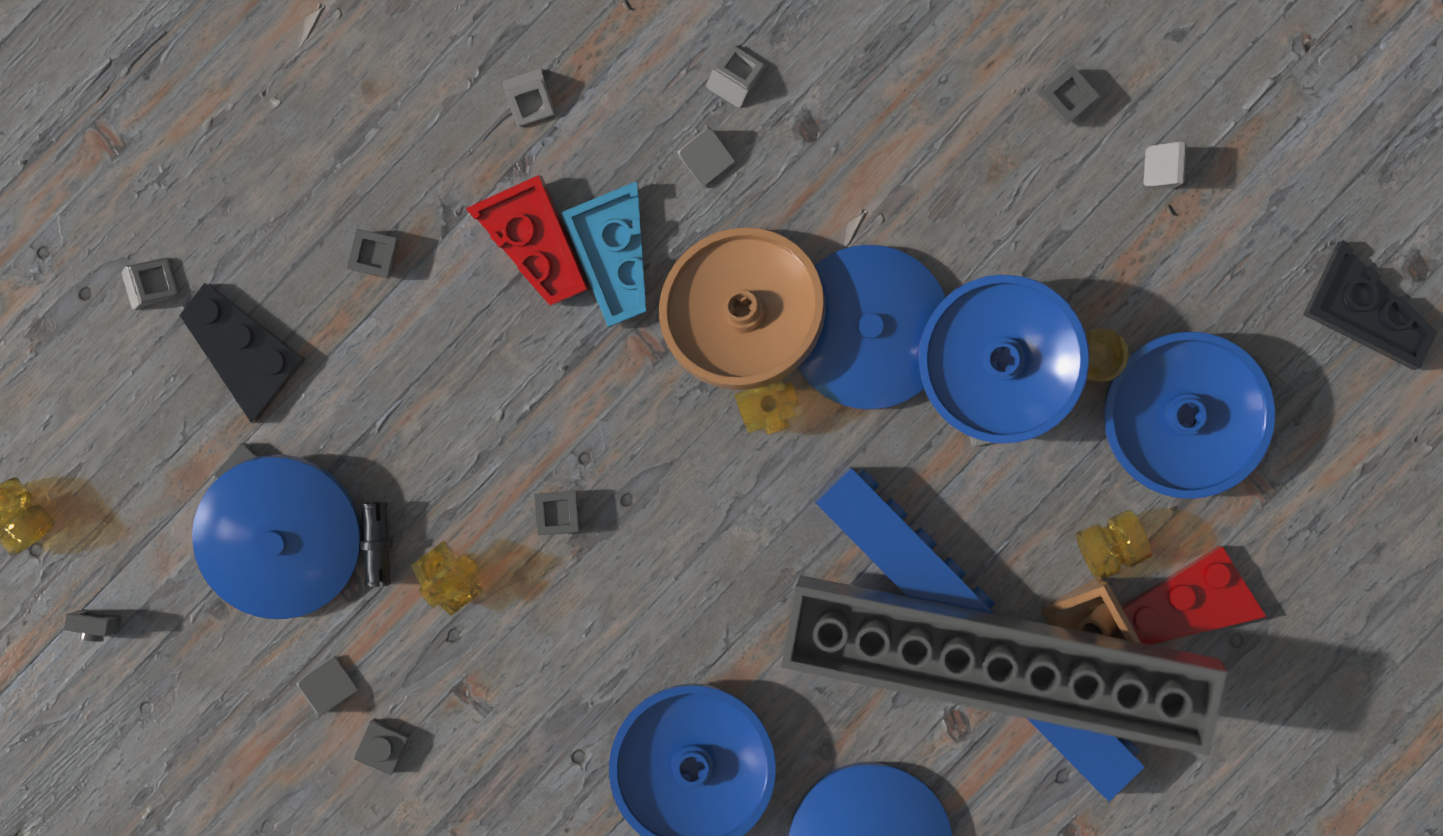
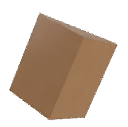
(1091, 610)

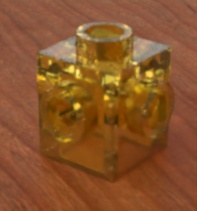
(756, 418)
(450, 586)

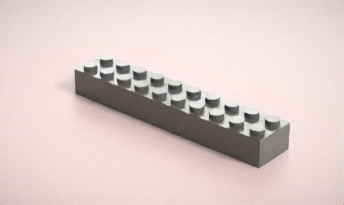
(1005, 664)

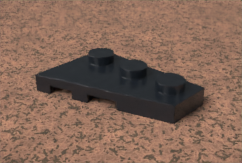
(1367, 311)

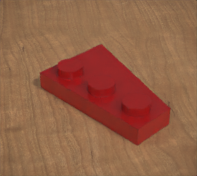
(534, 237)
(1193, 601)

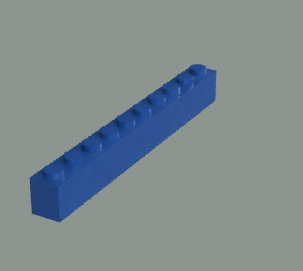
(919, 573)

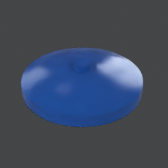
(871, 327)
(1004, 358)
(1189, 415)
(277, 536)
(692, 764)
(869, 802)

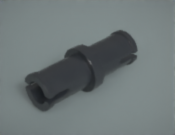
(376, 544)

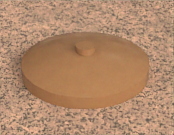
(742, 308)

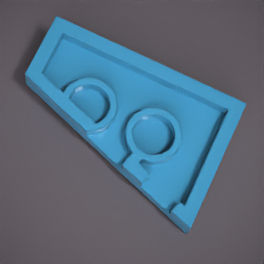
(611, 251)

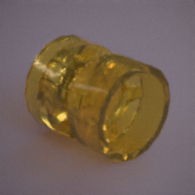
(1107, 354)
(20, 520)
(1128, 543)

